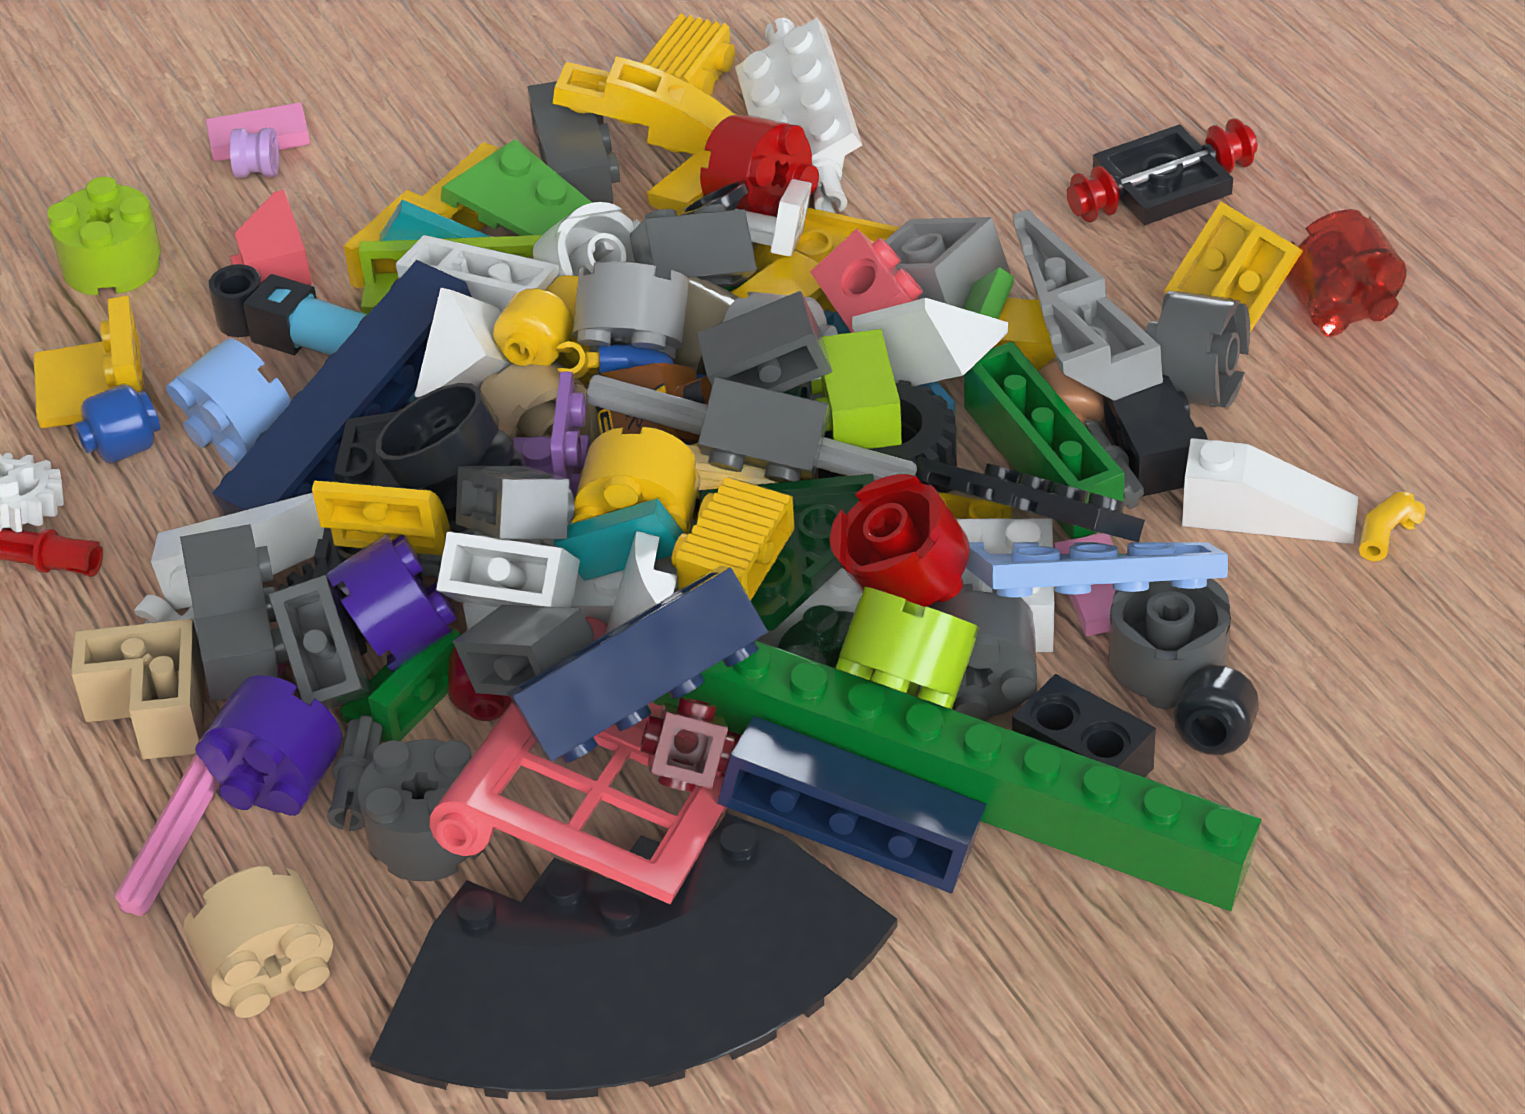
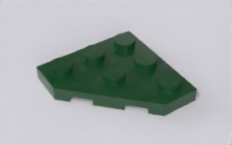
(807, 555)

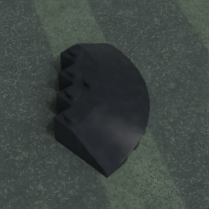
(622, 988)

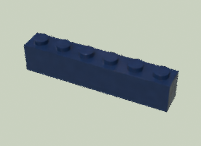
(364, 377)

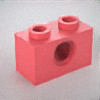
(864, 278)

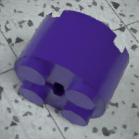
(392, 601)
(269, 746)

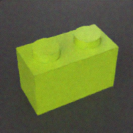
(860, 391)

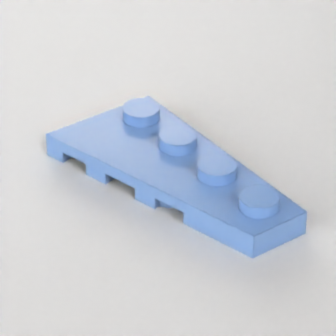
(1090, 563)

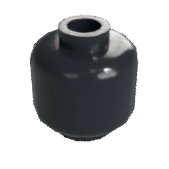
(1216, 710)

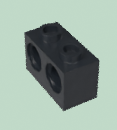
(1087, 726)

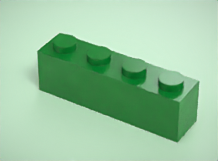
(1037, 427)

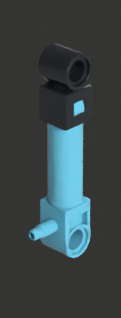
(279, 313)

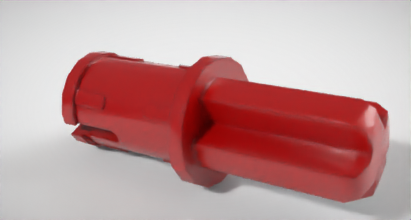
(51, 551)

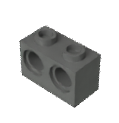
(513, 502)

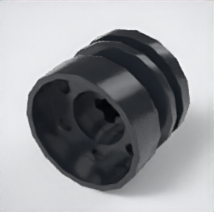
(438, 435)

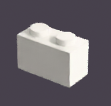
(506, 572)

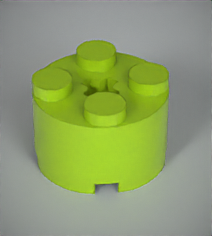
(105, 237)
(907, 647)

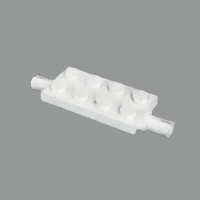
(802, 86)

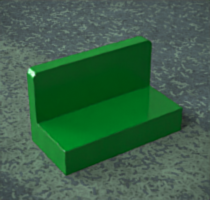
(408, 693)

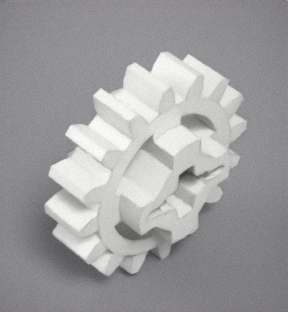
(28, 491)

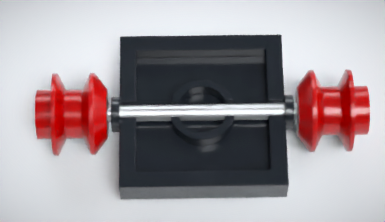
(1163, 173)

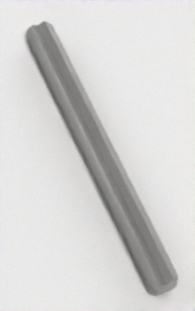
(689, 417)

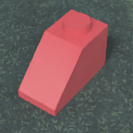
(273, 242)

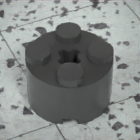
(1202, 345)
(1167, 636)
(1004, 655)
(397, 802)

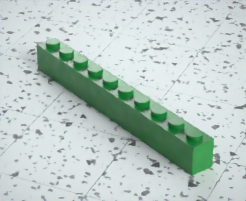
(1024, 781)

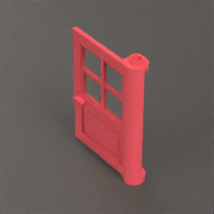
(474, 807)

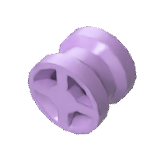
(254, 152)

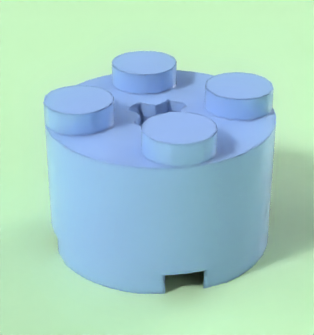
(228, 400)

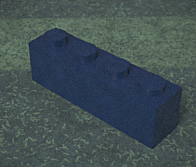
(637, 664)
(851, 804)

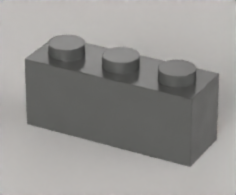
(574, 144)

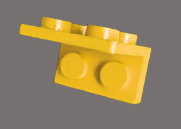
(77, 372)

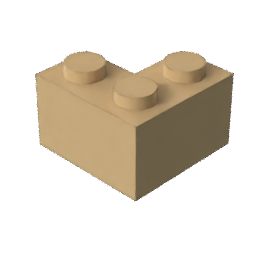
(147, 676)

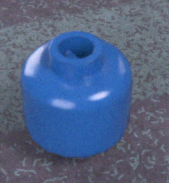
(117, 423)

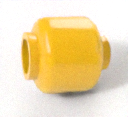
(533, 327)

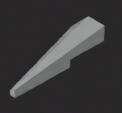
(1087, 330)

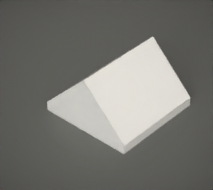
(932, 339)
(460, 344)

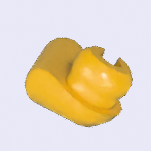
(1379, 522)

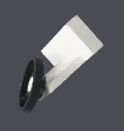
(779, 232)

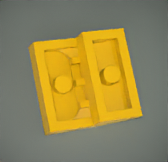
(1236, 262)
(368, 512)

